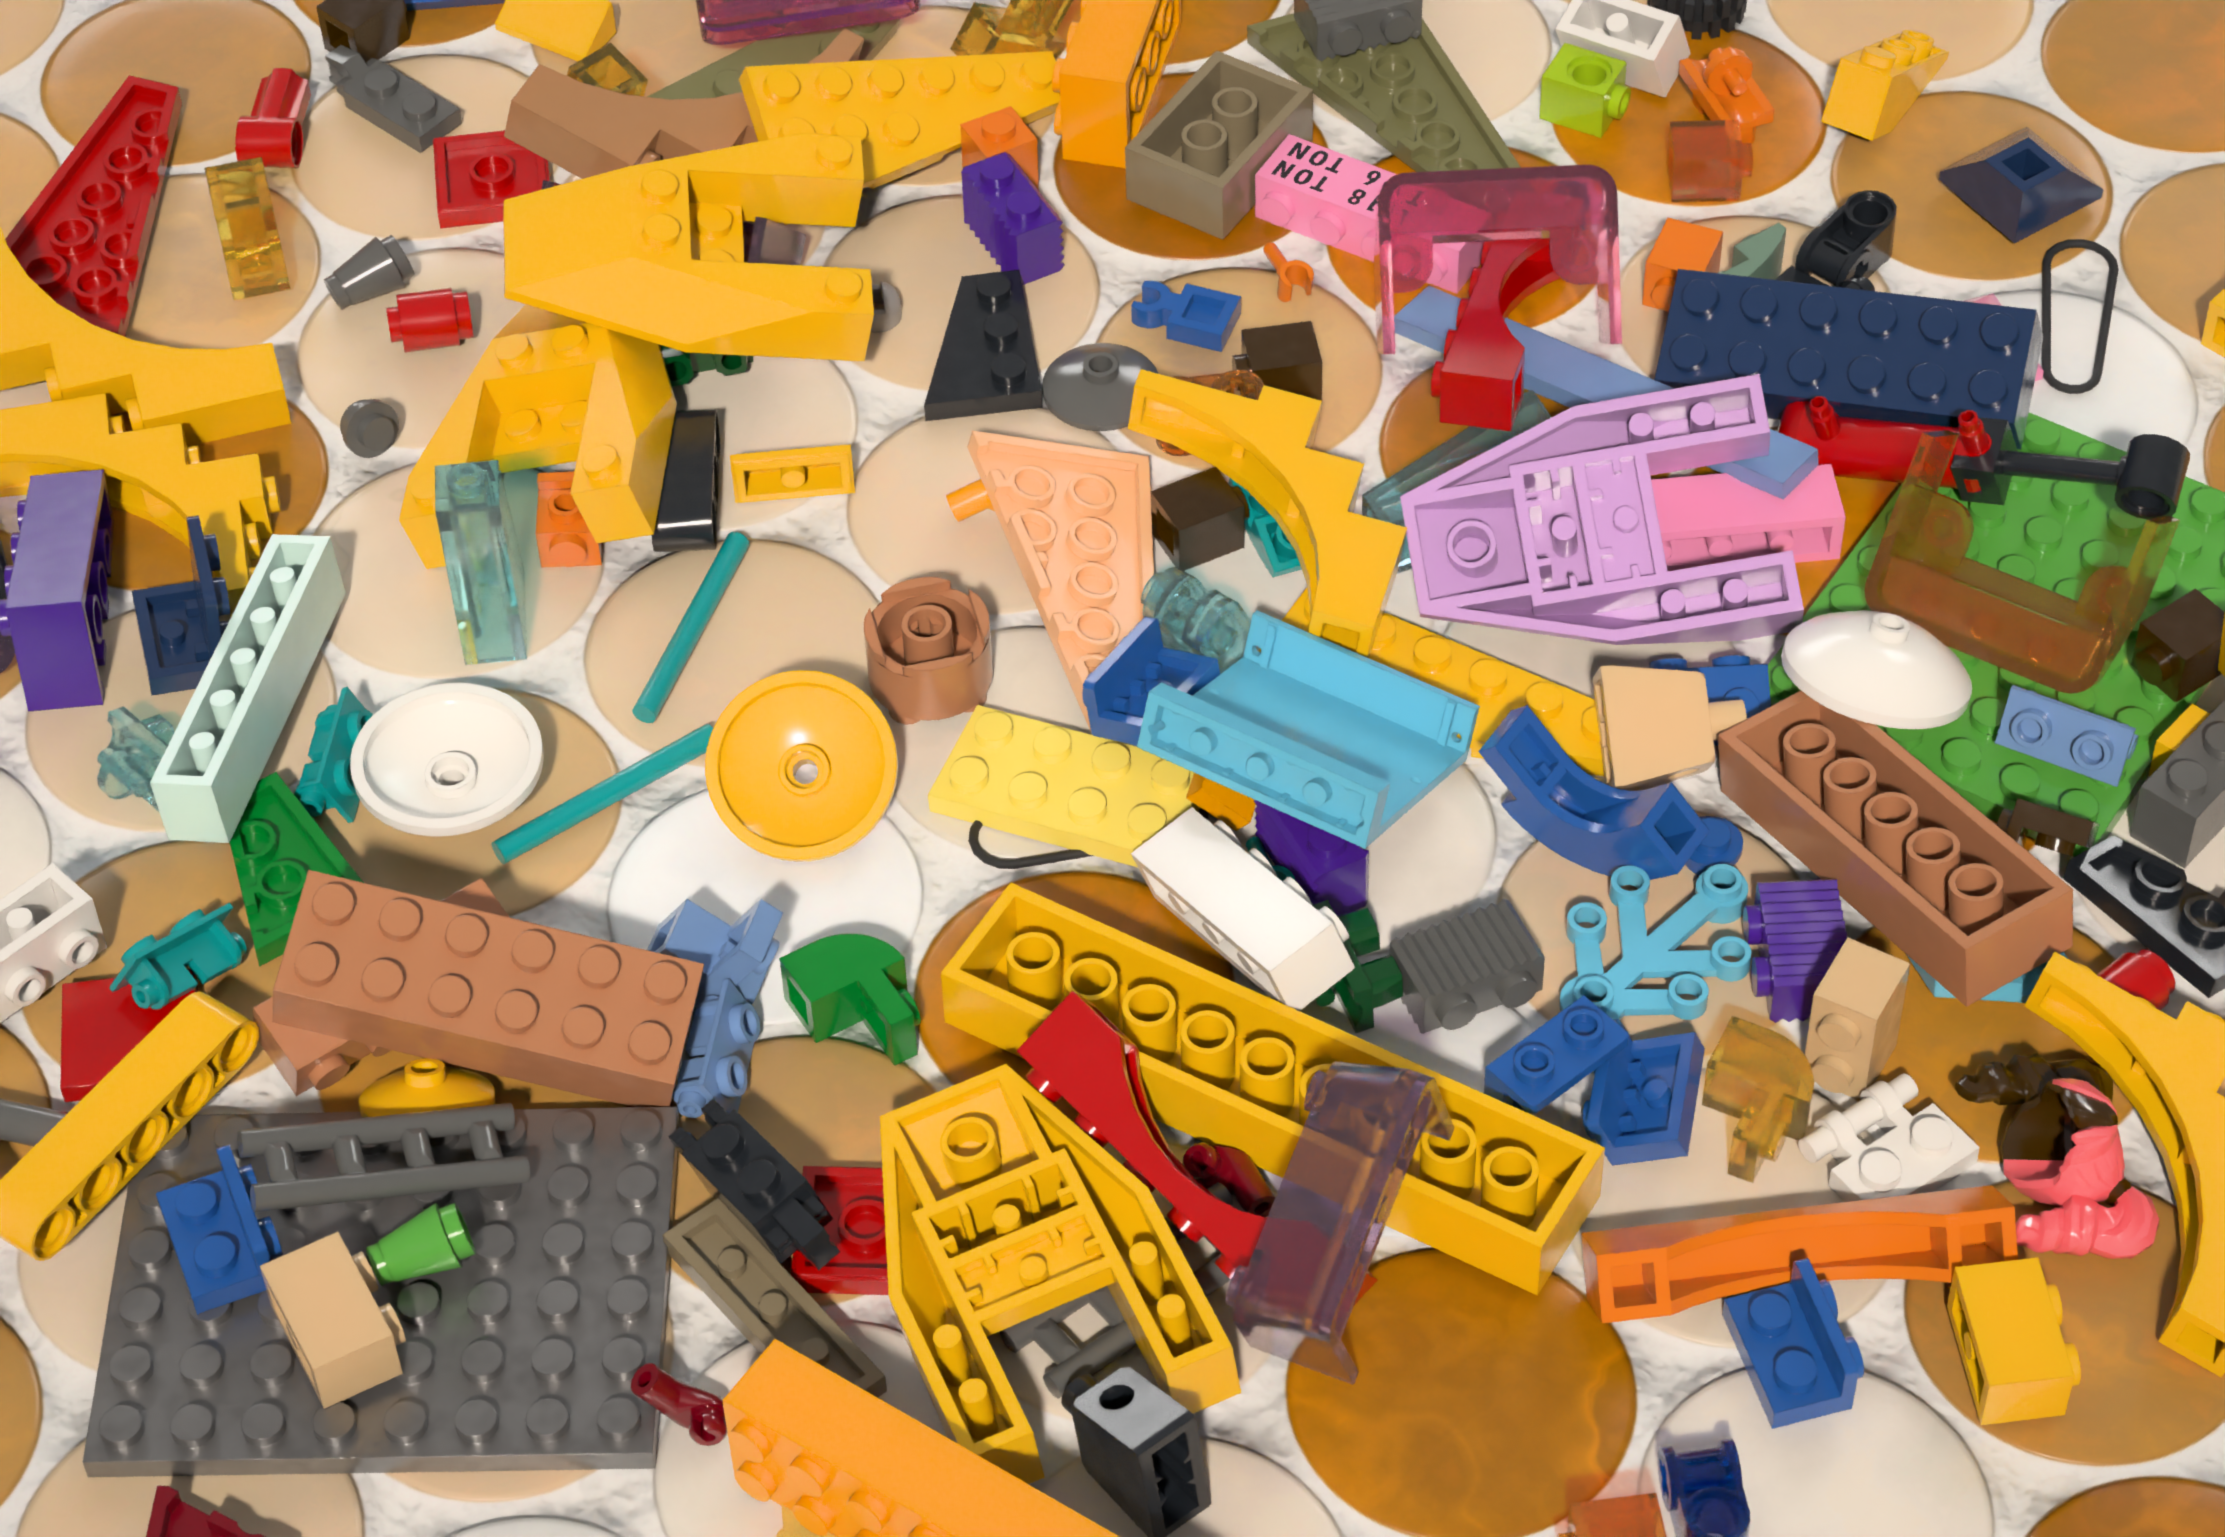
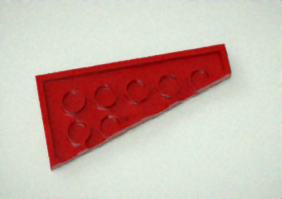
(97, 211)

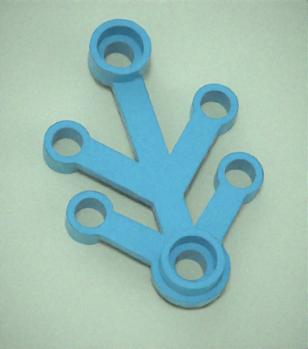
(1654, 954)

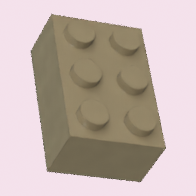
(1212, 139)

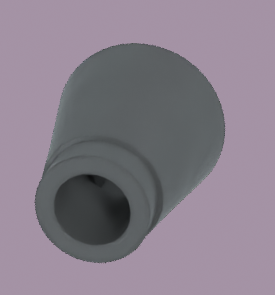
(370, 273)

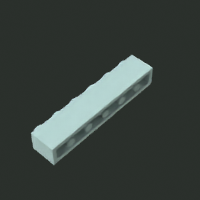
(248, 689)

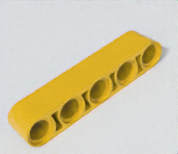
(122, 1124)

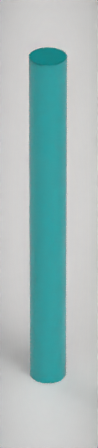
(690, 628)
(602, 795)

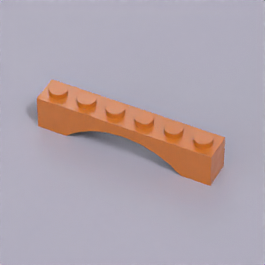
(1692, 1262)

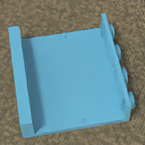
(1314, 732)

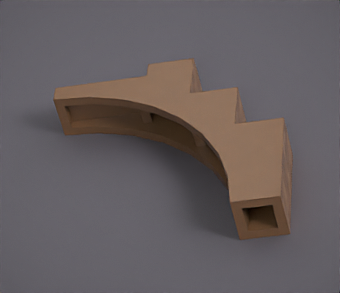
(604, 130)

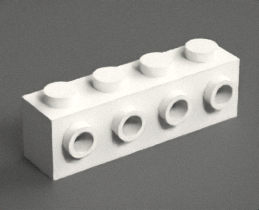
(1245, 909)
(44, 936)

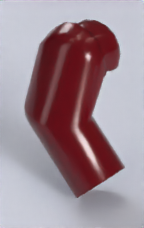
(1233, 1170)
(682, 1403)

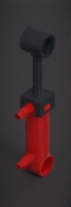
(1986, 457)

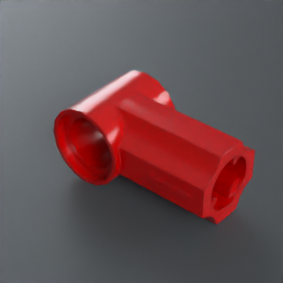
(275, 121)

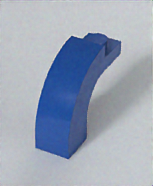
(1583, 816)

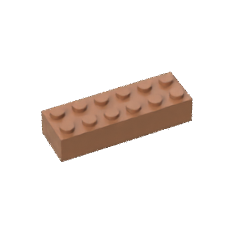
(1899, 845)
(486, 992)

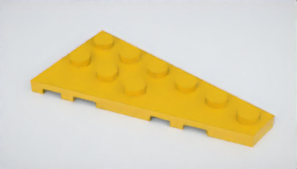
(899, 107)
(1483, 681)

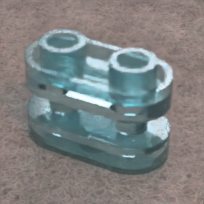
(1196, 618)

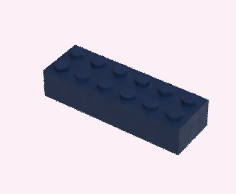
(1855, 347)

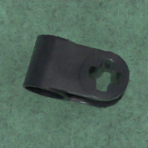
(1851, 240)

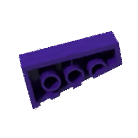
(60, 589)

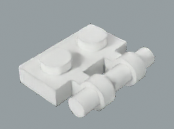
(1912, 1156)

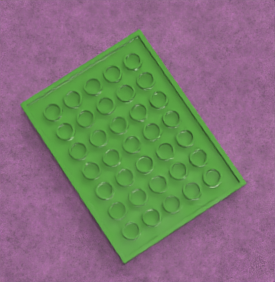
(2054, 539)

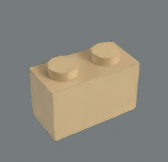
(1855, 1018)
(333, 1318)

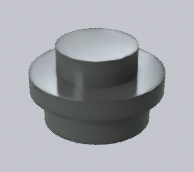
(369, 427)

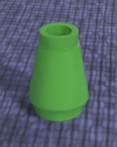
(422, 1246)

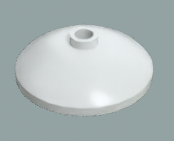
(1877, 669)
(447, 759)

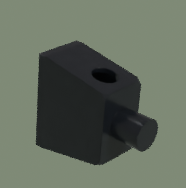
(1139, 1448)

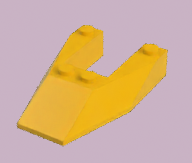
(664, 250)
(553, 397)
(1007, 1215)

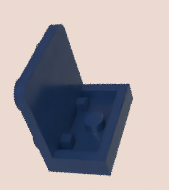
(181, 620)

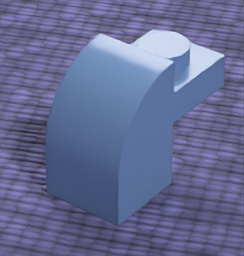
(727, 951)

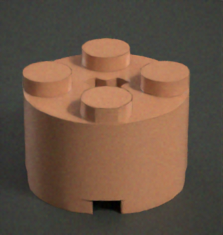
(928, 650)

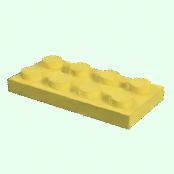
(1059, 785)

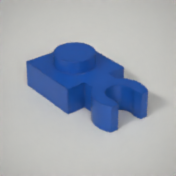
(1193, 317)

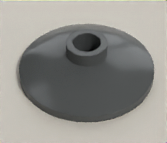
(1094, 385)

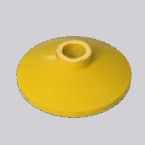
(425, 1087)

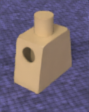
(1657, 724)

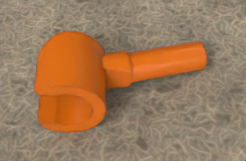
(1289, 272)

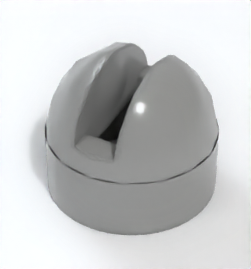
(891, 315)

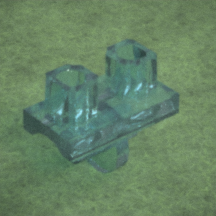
(133, 755)

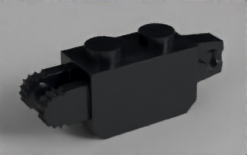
(758, 1186)

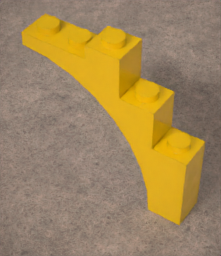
(159, 385)
(145, 475)
(1309, 493)
(2172, 1080)

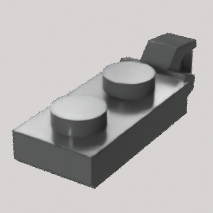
(391, 99)

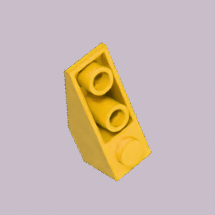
(1881, 83)

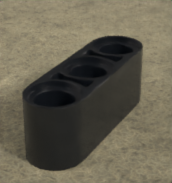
(690, 485)

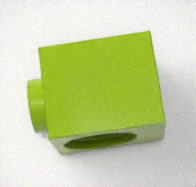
(1584, 90)

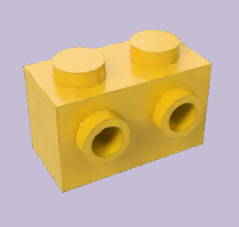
(2012, 1341)

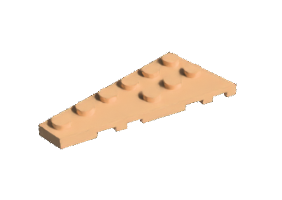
(1078, 536)

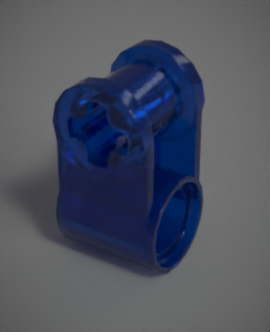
(1704, 1491)

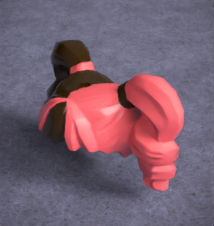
(2066, 1154)

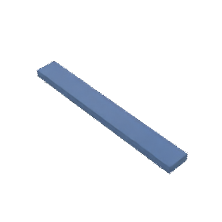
(1580, 378)

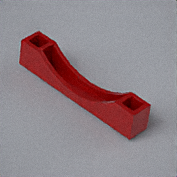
(1482, 360)
(1099, 1074)

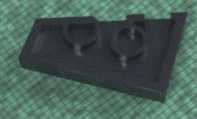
(986, 352)
(2156, 908)

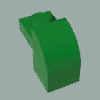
(849, 982)

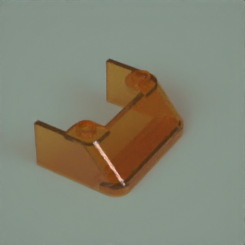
(1990, 613)

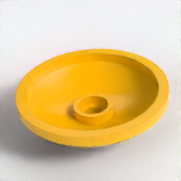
(775, 731)

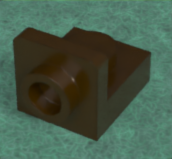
(2055, 829)

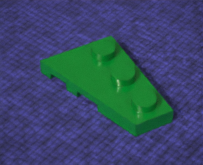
(272, 857)

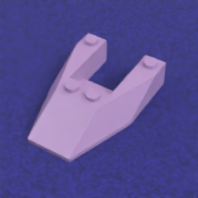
(1567, 530)

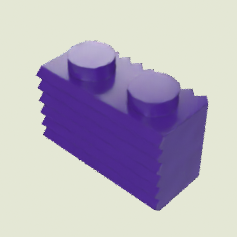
(1012, 218)
(1319, 860)
(1797, 939)

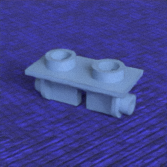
(2066, 736)
(725, 1033)

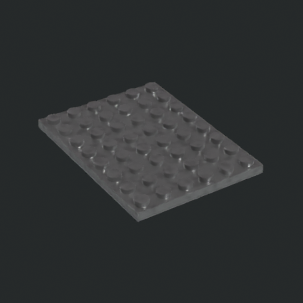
(502, 1359)

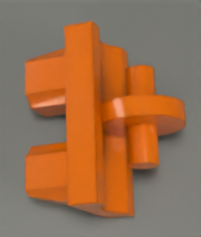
(1726, 90)

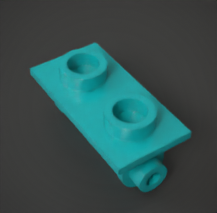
(328, 779)
(159, 967)

